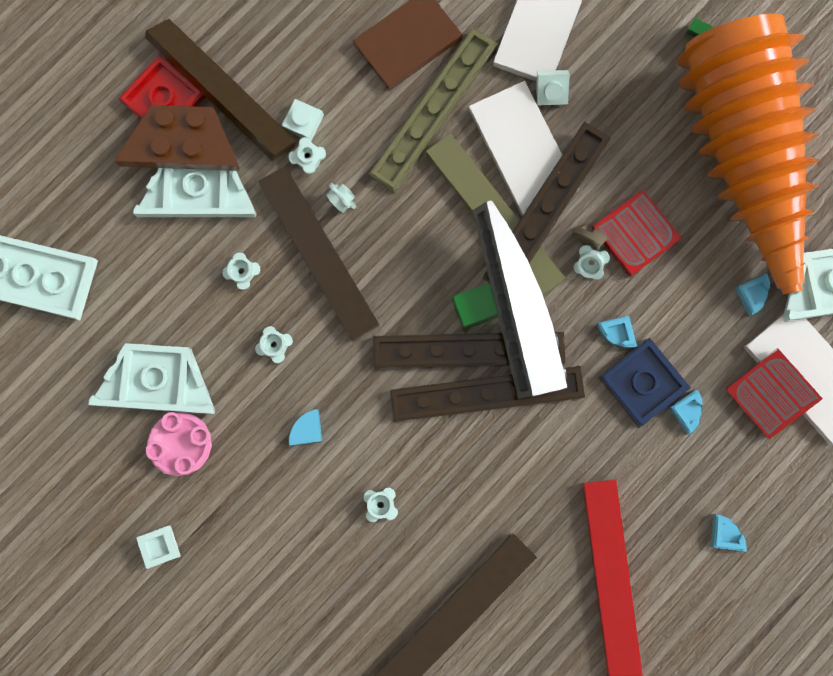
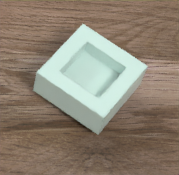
(552, 87)
(302, 120)
(158, 547)

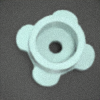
(307, 164)
(341, 197)
(591, 271)
(232, 273)
(271, 335)
(388, 510)

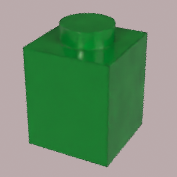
(475, 306)

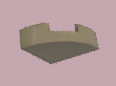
(594, 239)

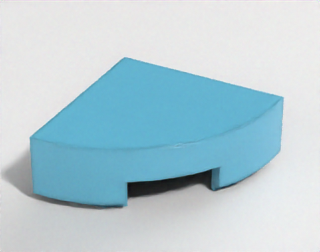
(754, 293)
(618, 332)
(688, 411)
(306, 429)
(726, 534)

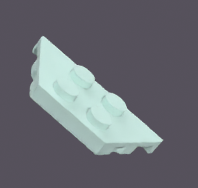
(195, 195)
(817, 291)
(154, 380)

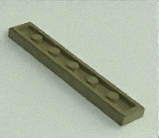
(433, 110)
(475, 190)

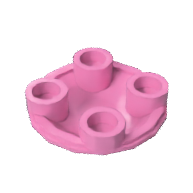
(179, 444)

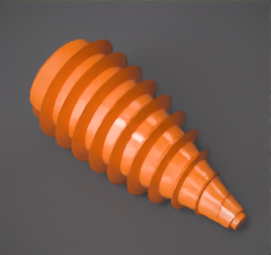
(756, 132)

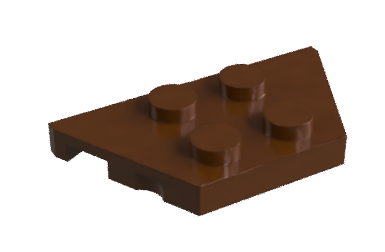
(178, 140)

